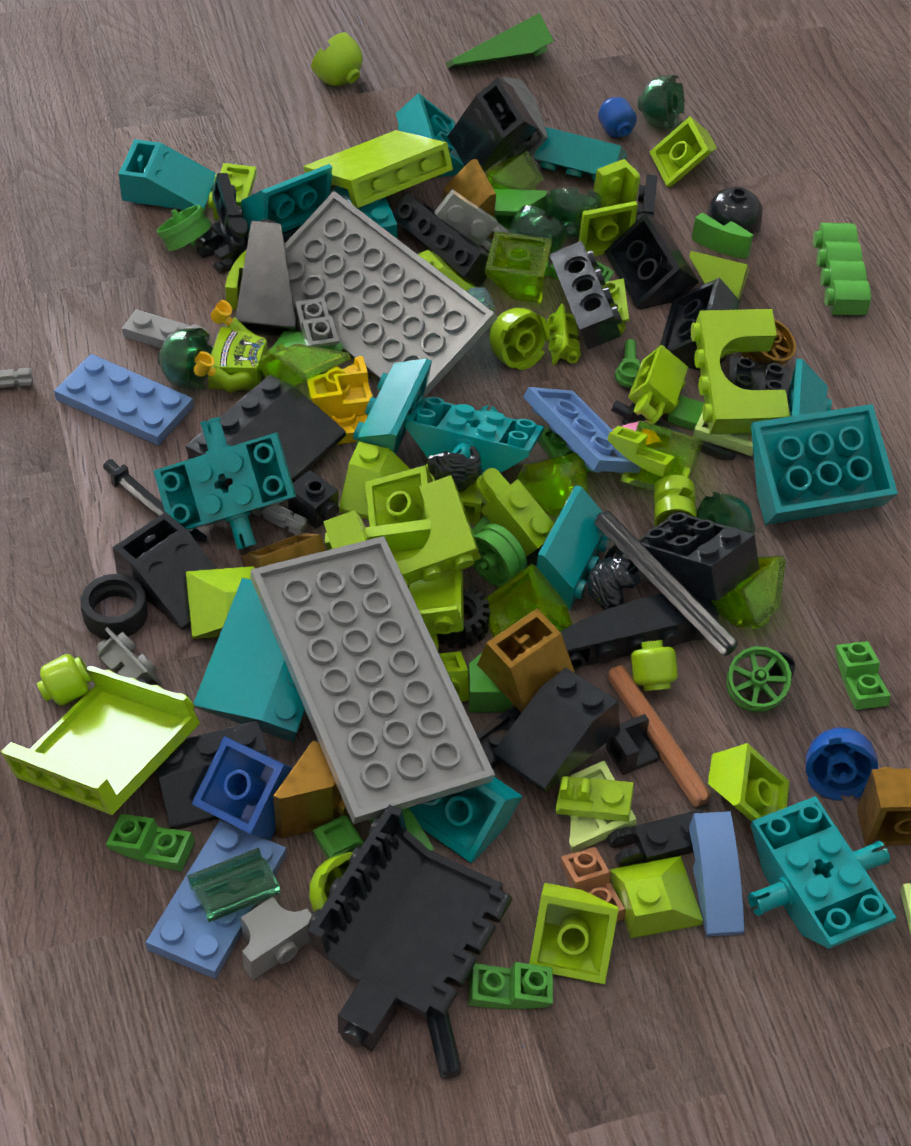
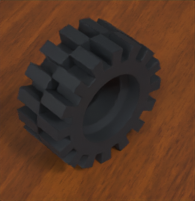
(473, 628)

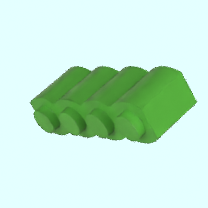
(842, 269)

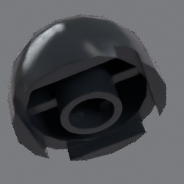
(737, 206)

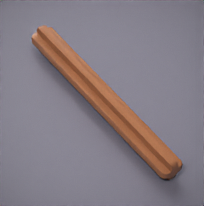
(660, 737)

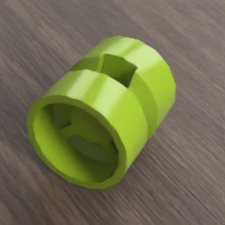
(673, 495)

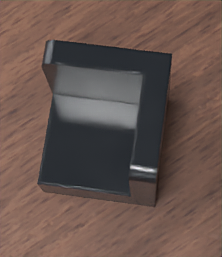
(631, 746)

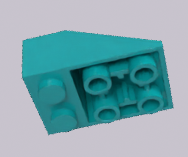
(163, 177)

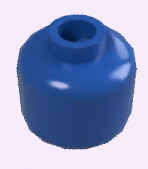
(617, 117)

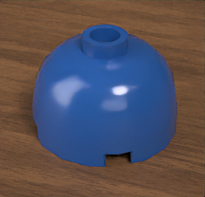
(840, 763)

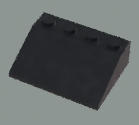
(281, 408)

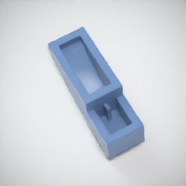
(717, 873)

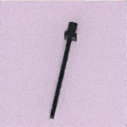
(628, 415)
(121, 476)

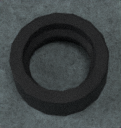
(113, 586)

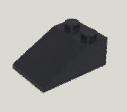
(559, 730)

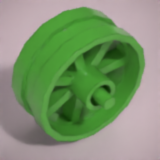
(184, 227)
(500, 555)
(758, 679)

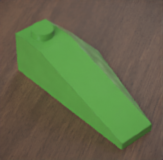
(516, 42)

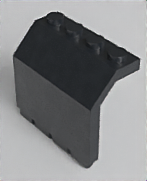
(407, 918)

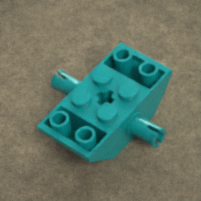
(456, 428)
(197, 491)
(818, 875)

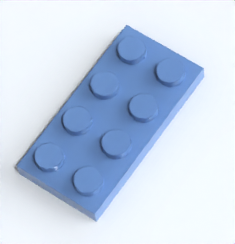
(124, 399)
(580, 429)
(183, 929)

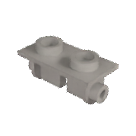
(119, 651)

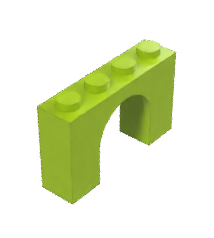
(727, 406)
(449, 542)

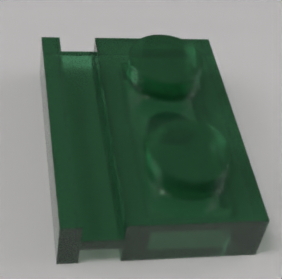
(233, 884)

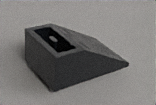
(491, 125)
(703, 554)
(159, 560)

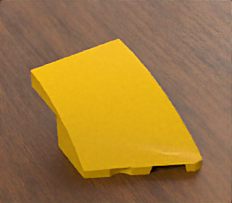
(343, 395)

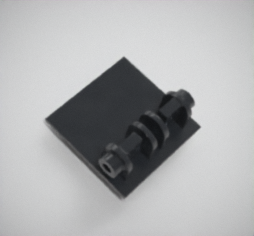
(758, 375)

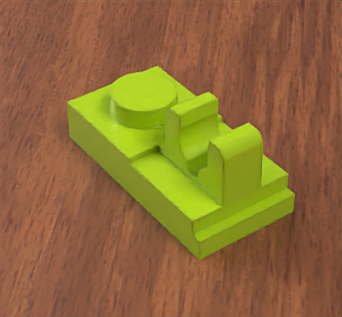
(595, 798)

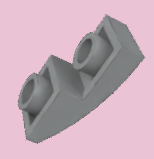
(316, 323)

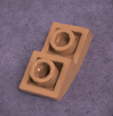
(589, 873)

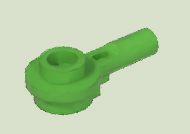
(628, 368)

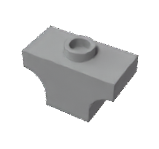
(272, 936)

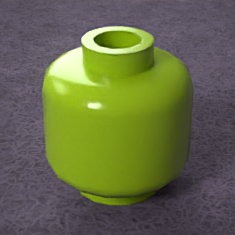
(654, 666)
(64, 680)

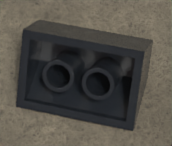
(650, 264)
(684, 312)
(187, 766)

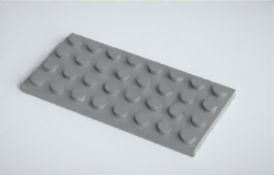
(382, 293)
(370, 679)

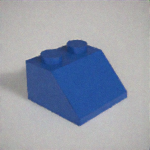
(242, 788)

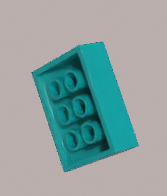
(821, 464)
(248, 672)

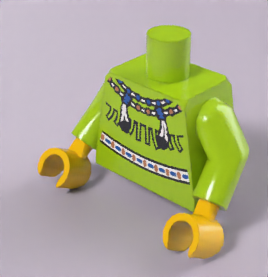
(234, 355)

